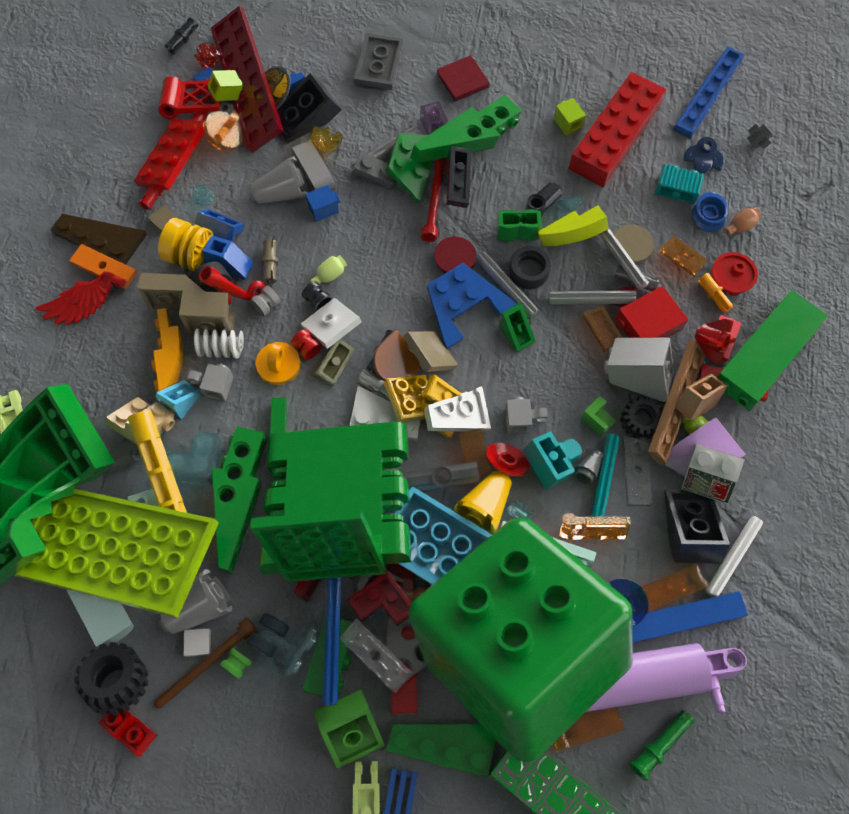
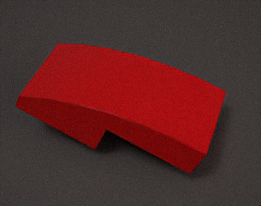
(129, 731)

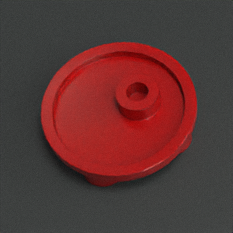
(734, 273)

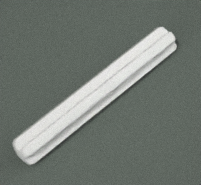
(734, 556)

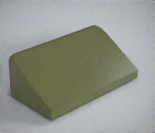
(333, 362)

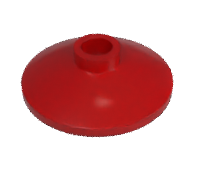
(507, 459)

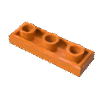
(97, 263)

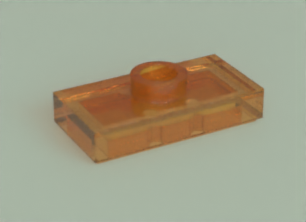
(683, 256)
(602, 327)
(474, 450)

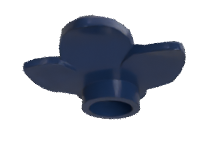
(703, 157)

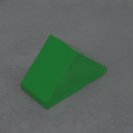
(516, 327)

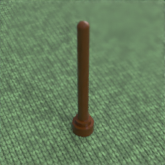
(243, 631)

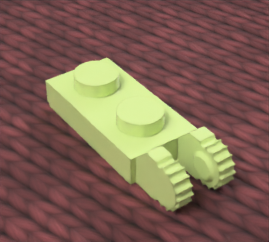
(366, 796)

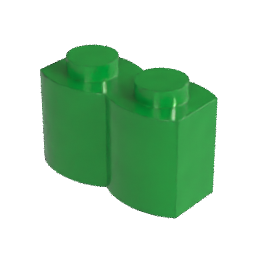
(518, 225)

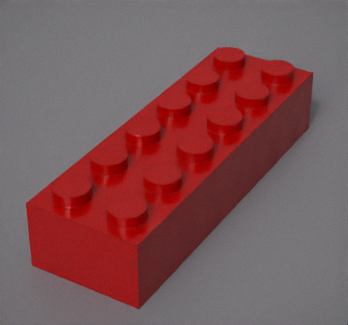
(617, 129)

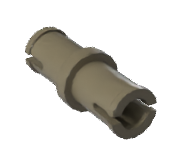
(269, 261)

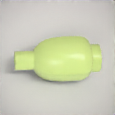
(330, 269)

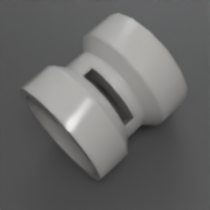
(265, 301)

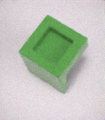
(597, 417)

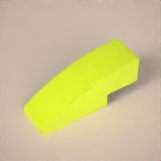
(574, 228)

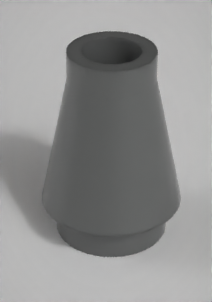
(589, 467)

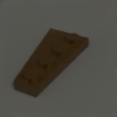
(106, 238)

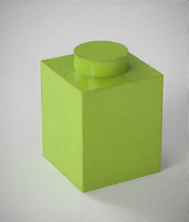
(225, 85)
(569, 116)

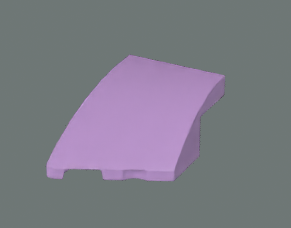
(709, 435)

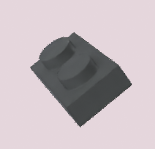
(372, 169)

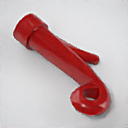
(213, 278)

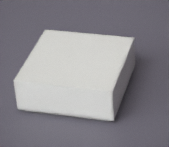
(197, 642)

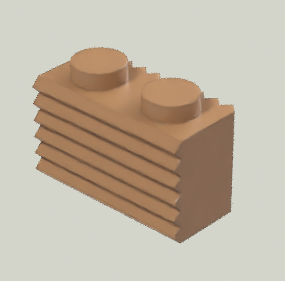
(700, 396)

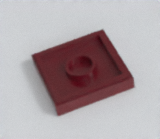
(463, 78)

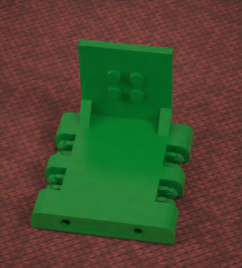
(335, 502)

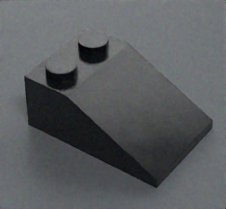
(305, 108)
(695, 528)

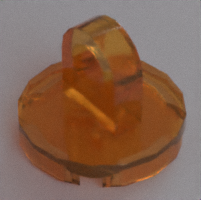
(223, 130)

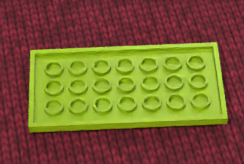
(121, 551)

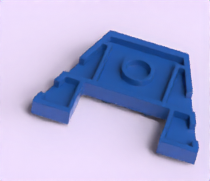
(457, 293)

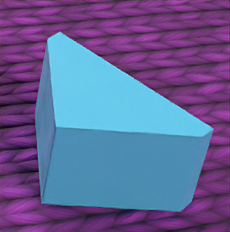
(179, 397)

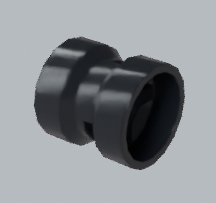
(314, 294)

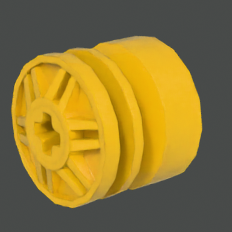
(183, 243)

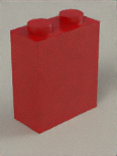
(651, 316)

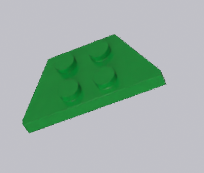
(404, 169)

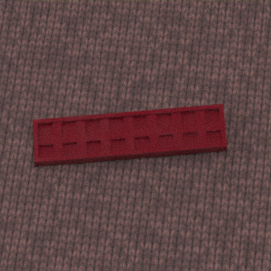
(255, 102)

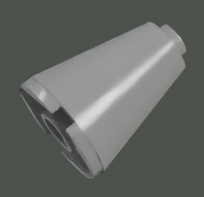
(280, 184)
(204, 603)

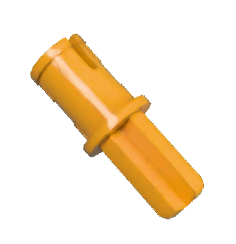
(715, 292)

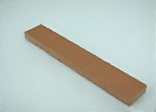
(671, 417)

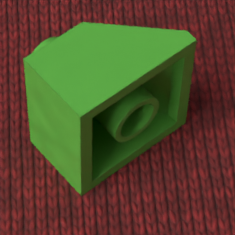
(349, 729)

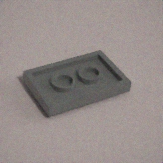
(378, 61)

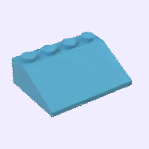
(437, 536)

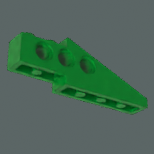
(469, 131)
(236, 514)

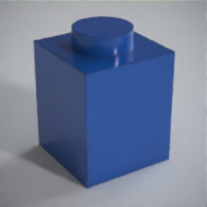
(322, 203)

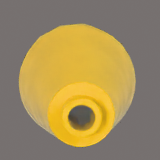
(486, 502)

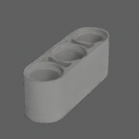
(312, 166)

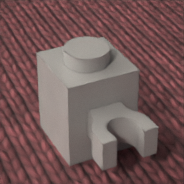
(214, 382)
(520, 416)

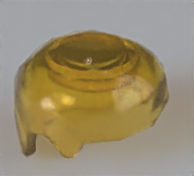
(325, 140)

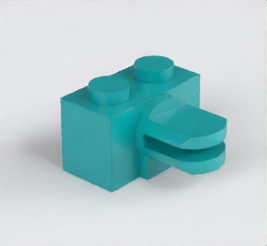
(552, 459)

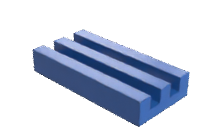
(403, 774)

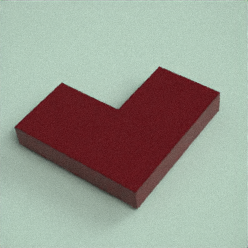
(381, 593)

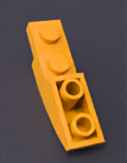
(169, 357)

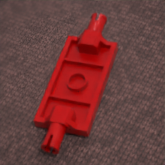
(169, 157)

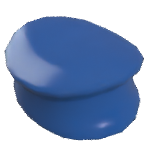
(710, 212)

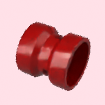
(306, 344)

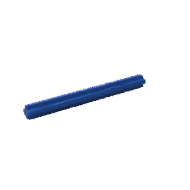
(332, 634)

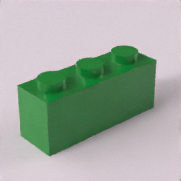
(315, 676)

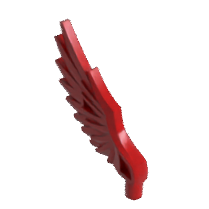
(81, 299)

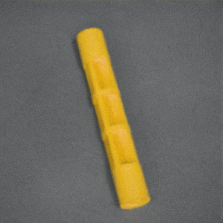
(155, 461)

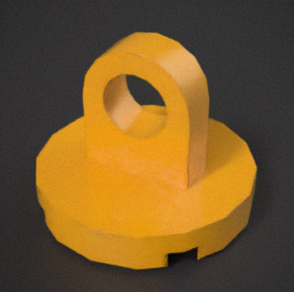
(278, 363)

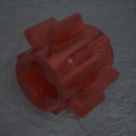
(207, 55)

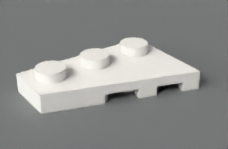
(374, 409)
(459, 413)

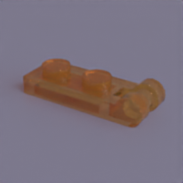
(594, 527)
(674, 587)
(592, 726)

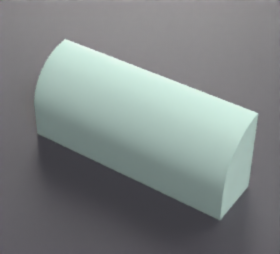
(102, 618)

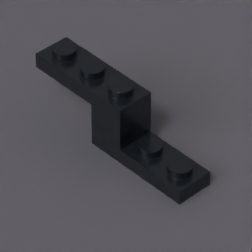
(457, 176)

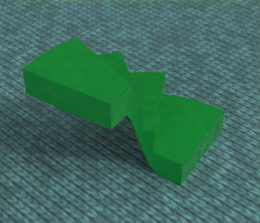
(43, 460)

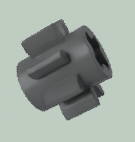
(759, 136)

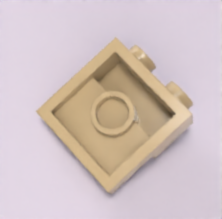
(118, 420)

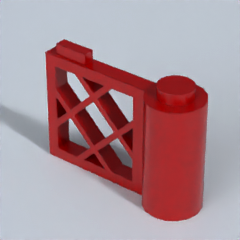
(175, 96)

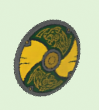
(279, 84)

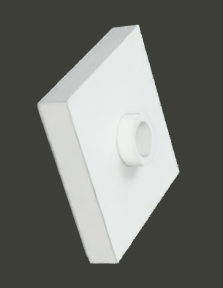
(331, 323)

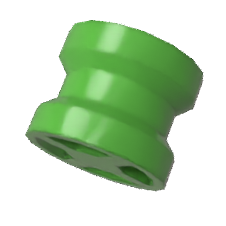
(236, 663)

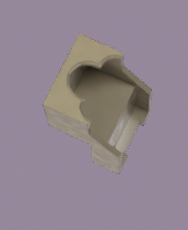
(195, 306)

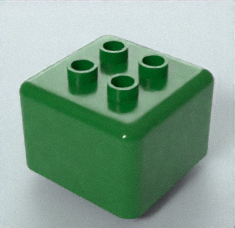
(524, 636)

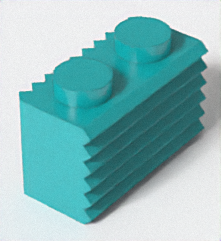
(679, 183)

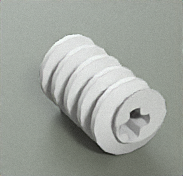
(218, 345)

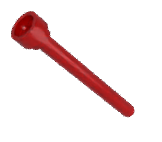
(429, 231)

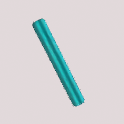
(605, 476)

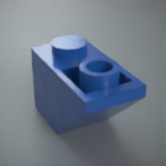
(229, 255)

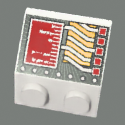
(712, 473)

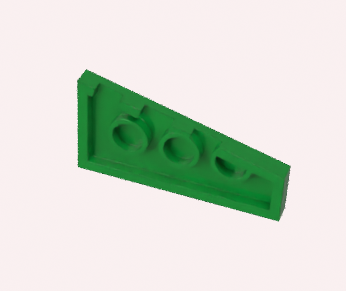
(448, 745)

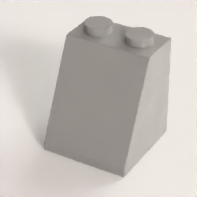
(641, 366)

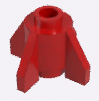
(714, 337)

